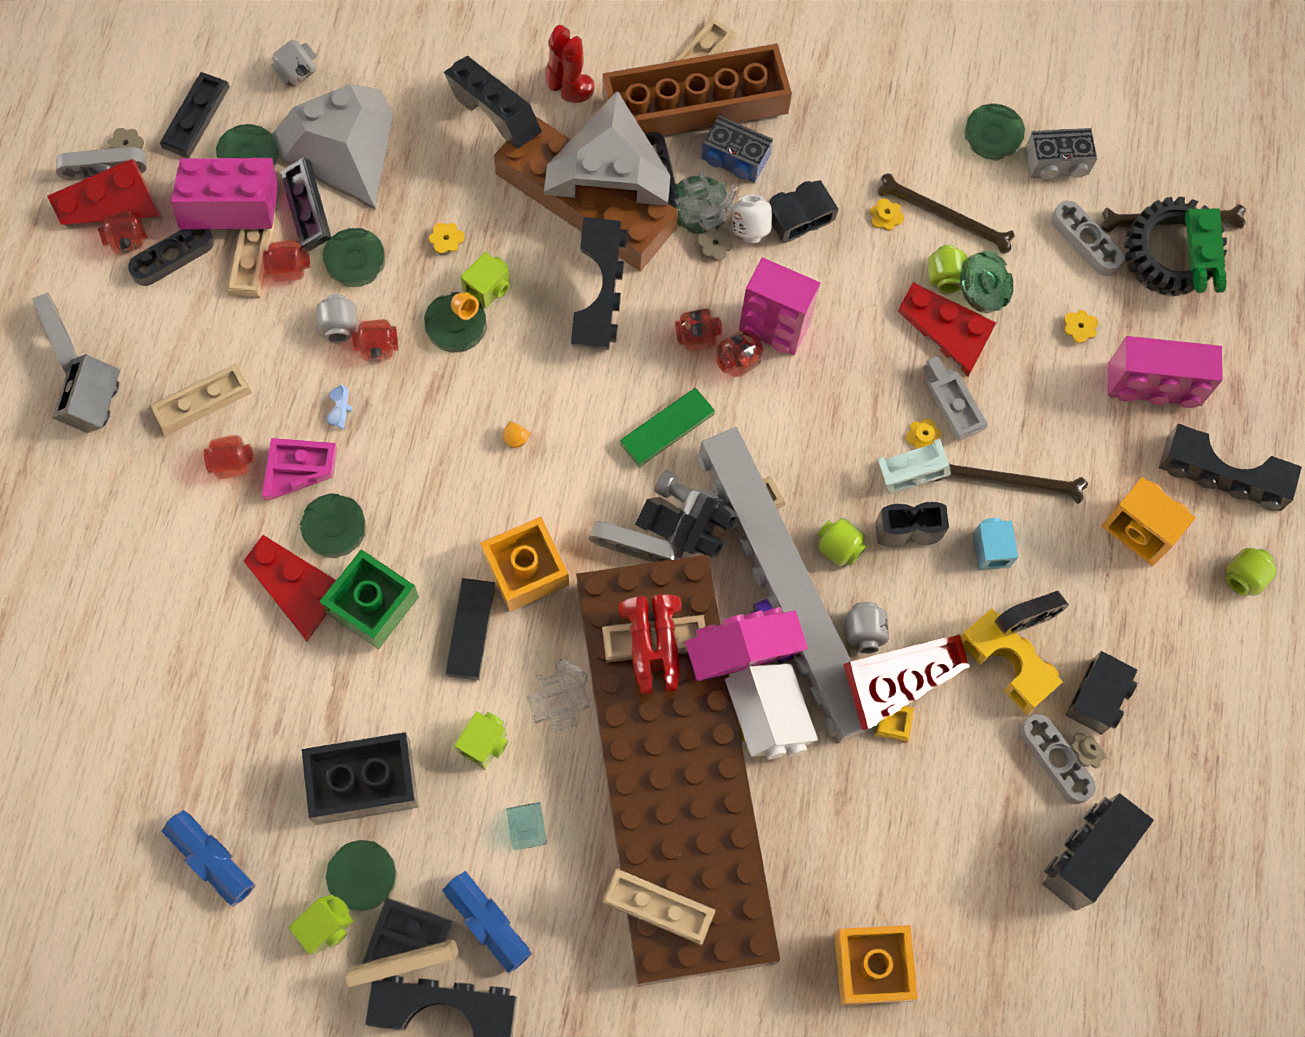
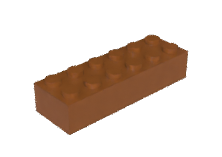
(696, 90)
(646, 224)

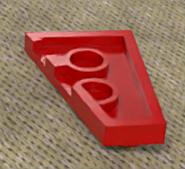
(105, 194)
(950, 325)
(291, 583)

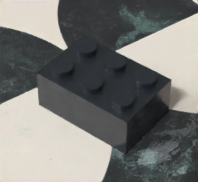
(359, 778)
(1096, 851)

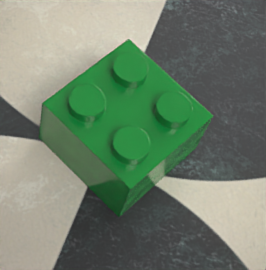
(369, 599)

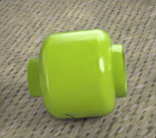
(945, 268)
(841, 542)
(1250, 571)

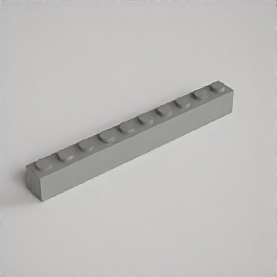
(783, 576)

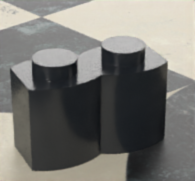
(802, 210)
(919, 524)

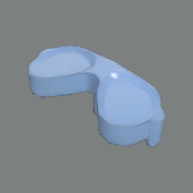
(338, 414)

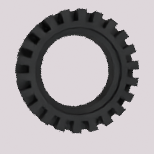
(1141, 254)

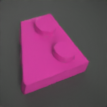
(297, 466)

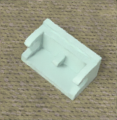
(915, 467)

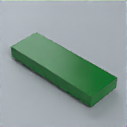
(667, 427)

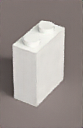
(771, 711)

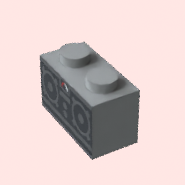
(1061, 153)

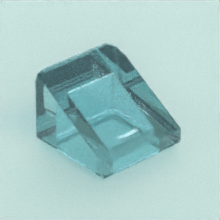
(526, 826)

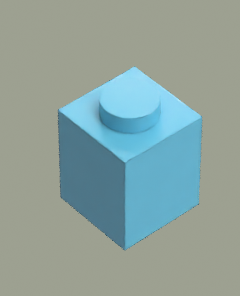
(995, 544)

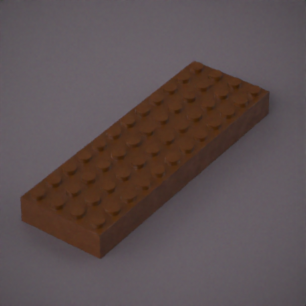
(678, 783)

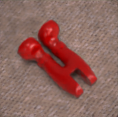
(566, 66)
(643, 656)

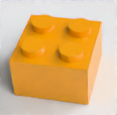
(1148, 521)
(525, 564)
(875, 965)

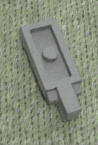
(954, 400)

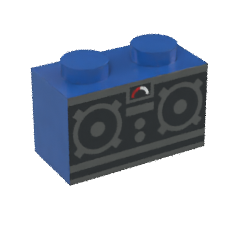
(736, 149)

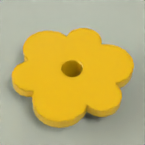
(889, 220)
(441, 232)
(1080, 319)
(916, 437)

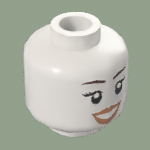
(751, 218)

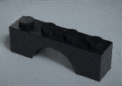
(507, 110)
(601, 242)
(1192, 457)
(396, 1004)

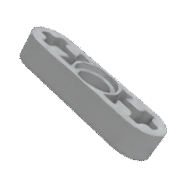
(89, 163)
(1108, 249)
(55, 330)
(633, 543)
(1080, 773)

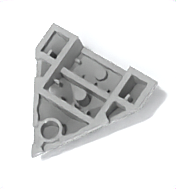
(342, 138)
(610, 154)

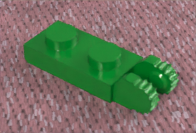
(1206, 248)

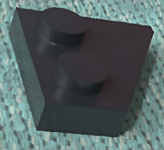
(405, 929)

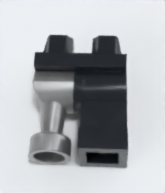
(693, 523)

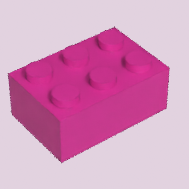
(225, 193)
(778, 306)
(1164, 371)
(745, 642)

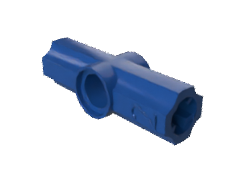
(208, 858)
(487, 922)

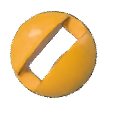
(467, 303)
(515, 435)

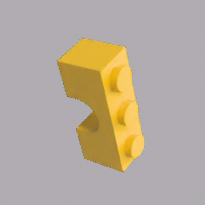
(1033, 676)

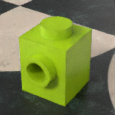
(486, 279)
(482, 739)
(322, 924)

